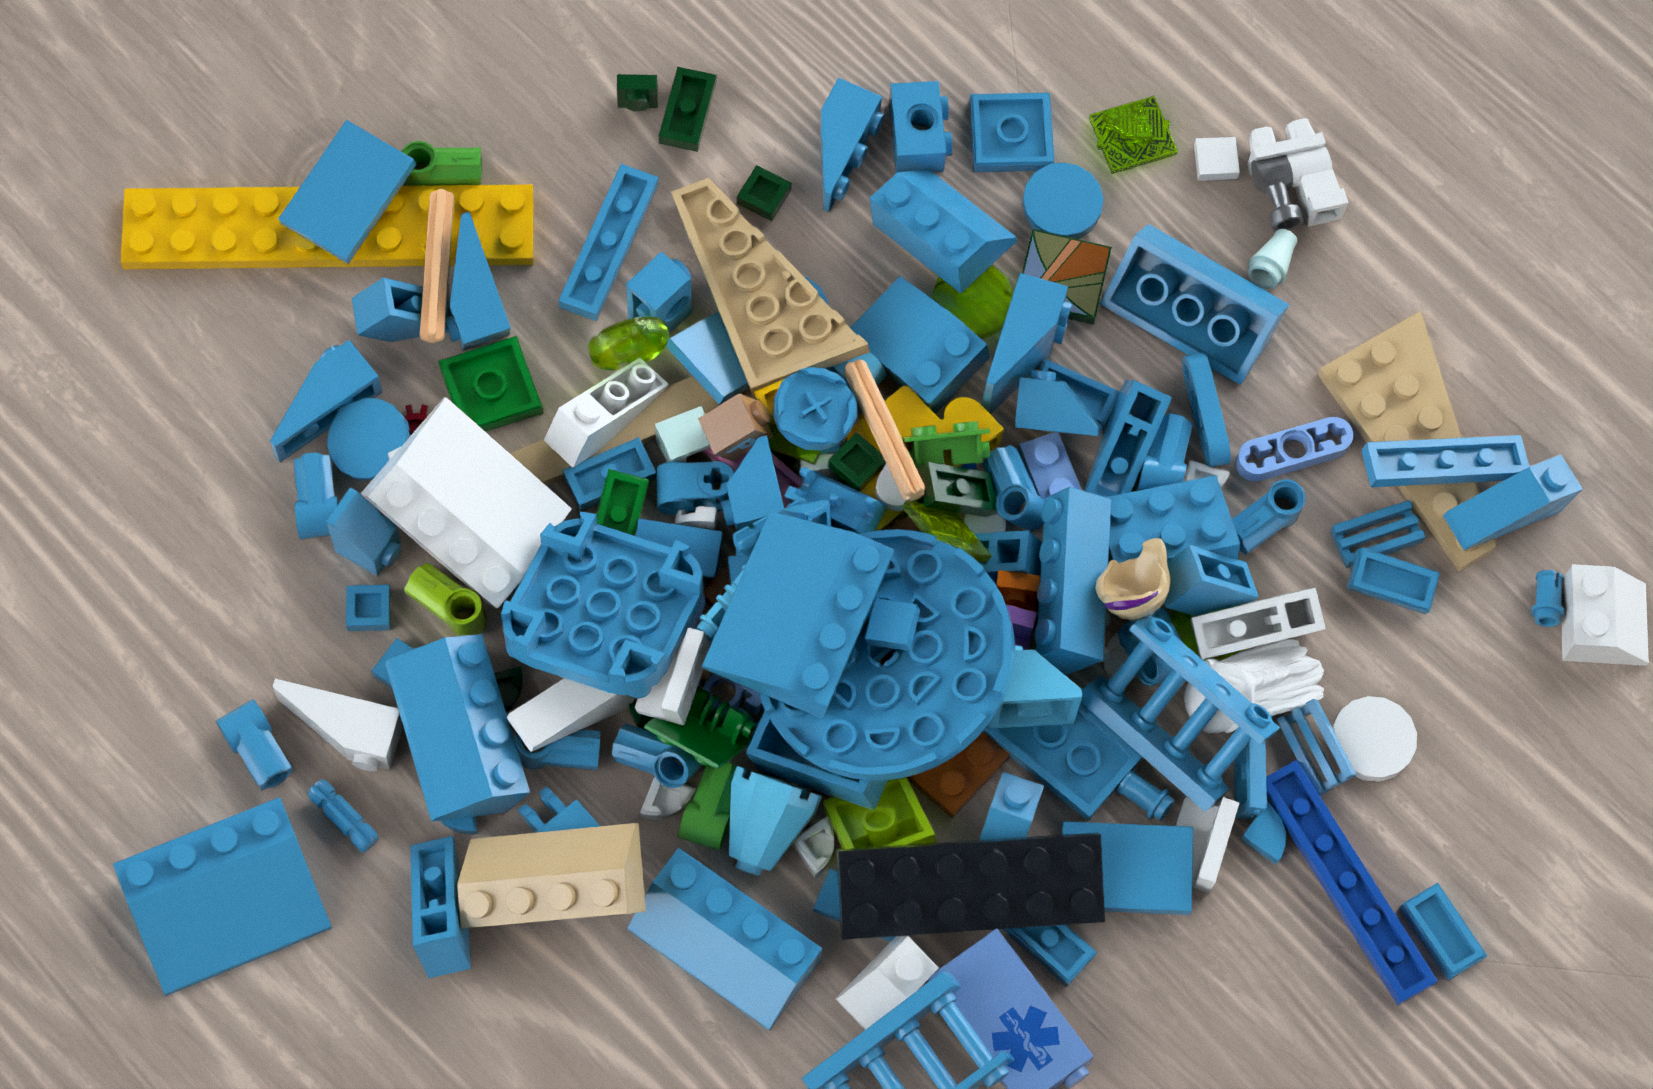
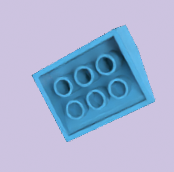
(798, 611)
(222, 896)

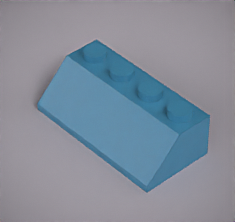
(1193, 303)
(1071, 561)
(457, 728)
(725, 939)

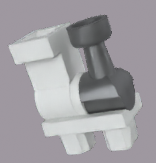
(1298, 164)

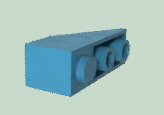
(845, 126)

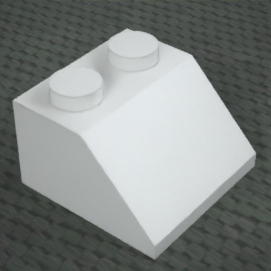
(1604, 616)

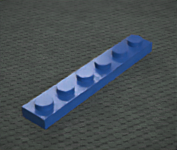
(1348, 884)

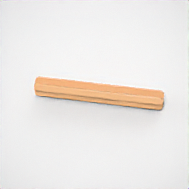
(436, 266)
(884, 430)

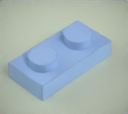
(1048, 465)

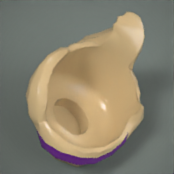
(1138, 584)

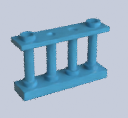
(1139, 725)
(904, 1025)

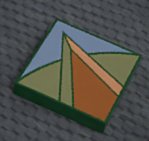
(1073, 264)

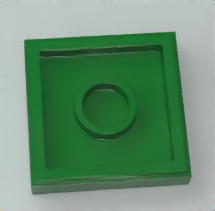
(492, 384)

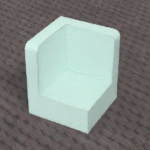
(681, 436)

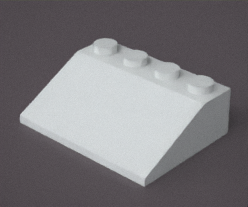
(466, 502)

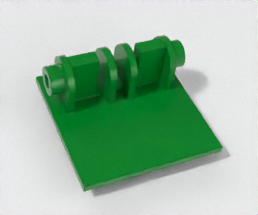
(708, 736)

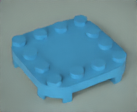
(603, 607)

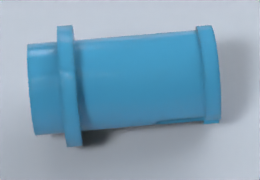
(1548, 606)
(1146, 795)

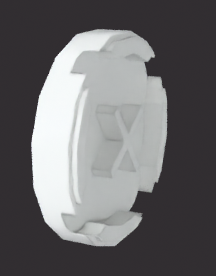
(1376, 737)

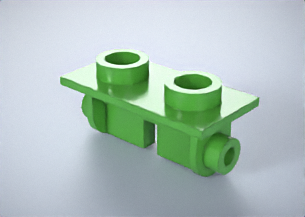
(963, 442)

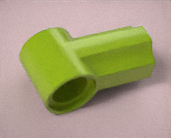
(446, 599)

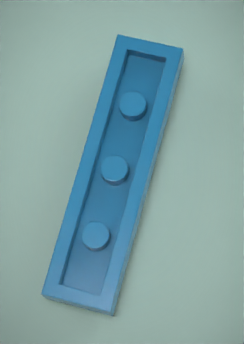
(608, 242)
(1444, 460)

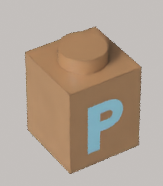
(736, 426)

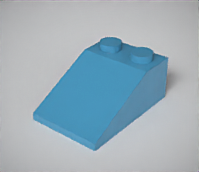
(1032, 325)
(921, 343)

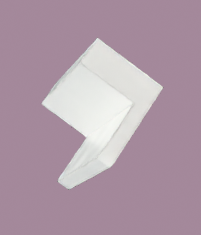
(674, 693)
(1210, 838)

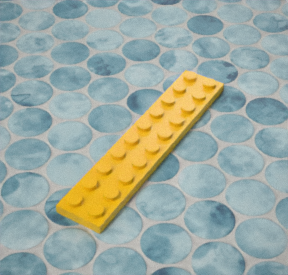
(243, 229)

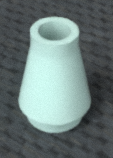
(1272, 261)

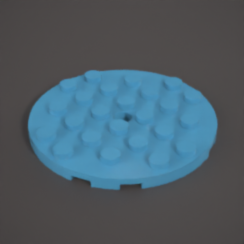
(923, 700)

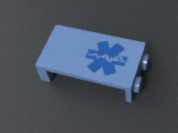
(1016, 1017)

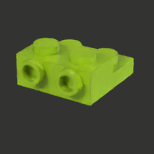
(894, 822)

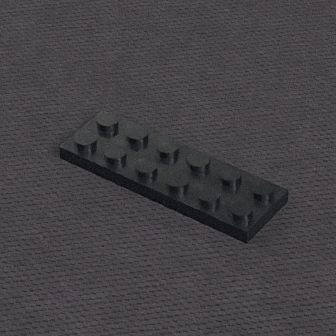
(970, 885)

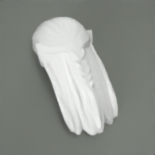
(1269, 675)

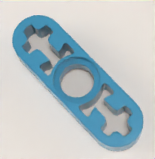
(1206, 409)

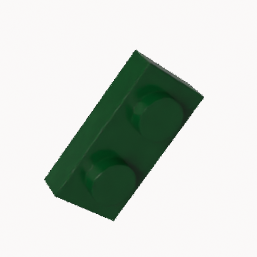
(687, 109)
(957, 489)

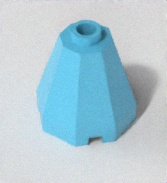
(765, 819)

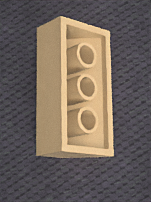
(552, 876)

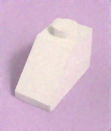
(886, 981)

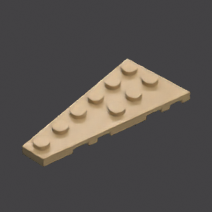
(762, 298)
(1398, 394)

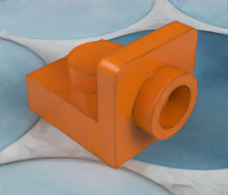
(1018, 589)

